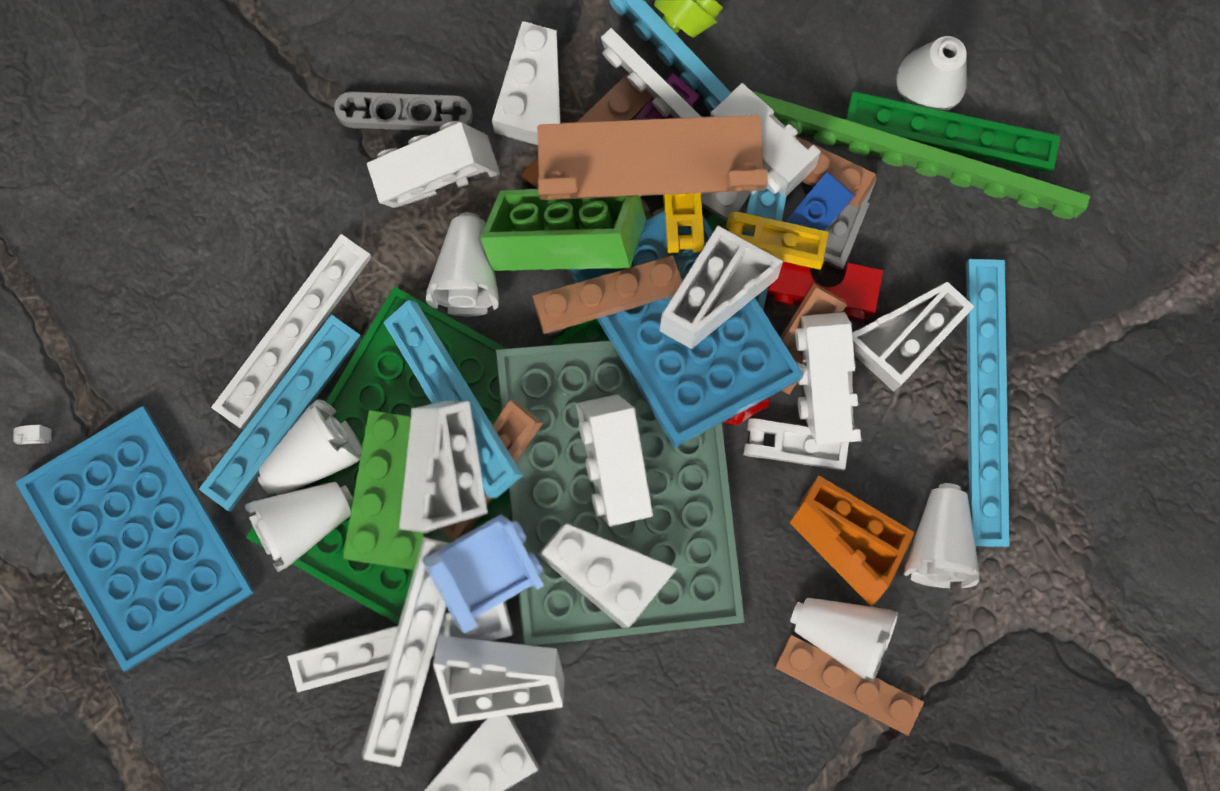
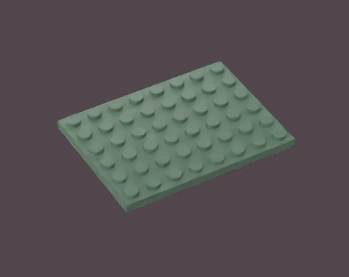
(685, 488)

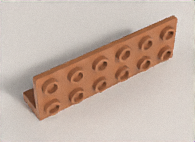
(650, 157)

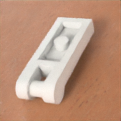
(793, 445)

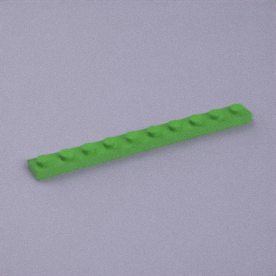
(929, 160)

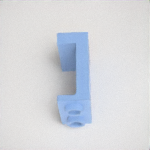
(483, 570)

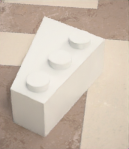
(530, 85)
(783, 154)
(431, 163)
(717, 287)
(907, 336)
(827, 377)
(614, 459)
(441, 468)
(606, 573)
(496, 678)
(489, 760)

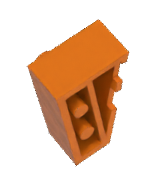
(852, 537)

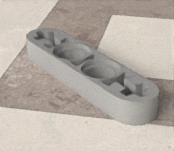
(404, 105)

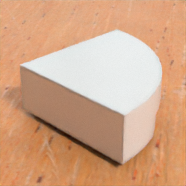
(32, 434)

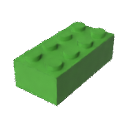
(562, 232)
(378, 497)

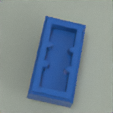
(822, 204)

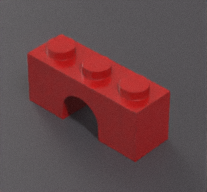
(857, 287)

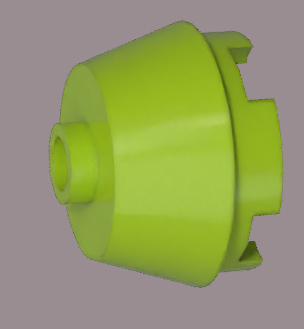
(689, 15)

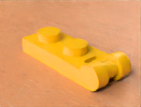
(683, 211)
(781, 239)

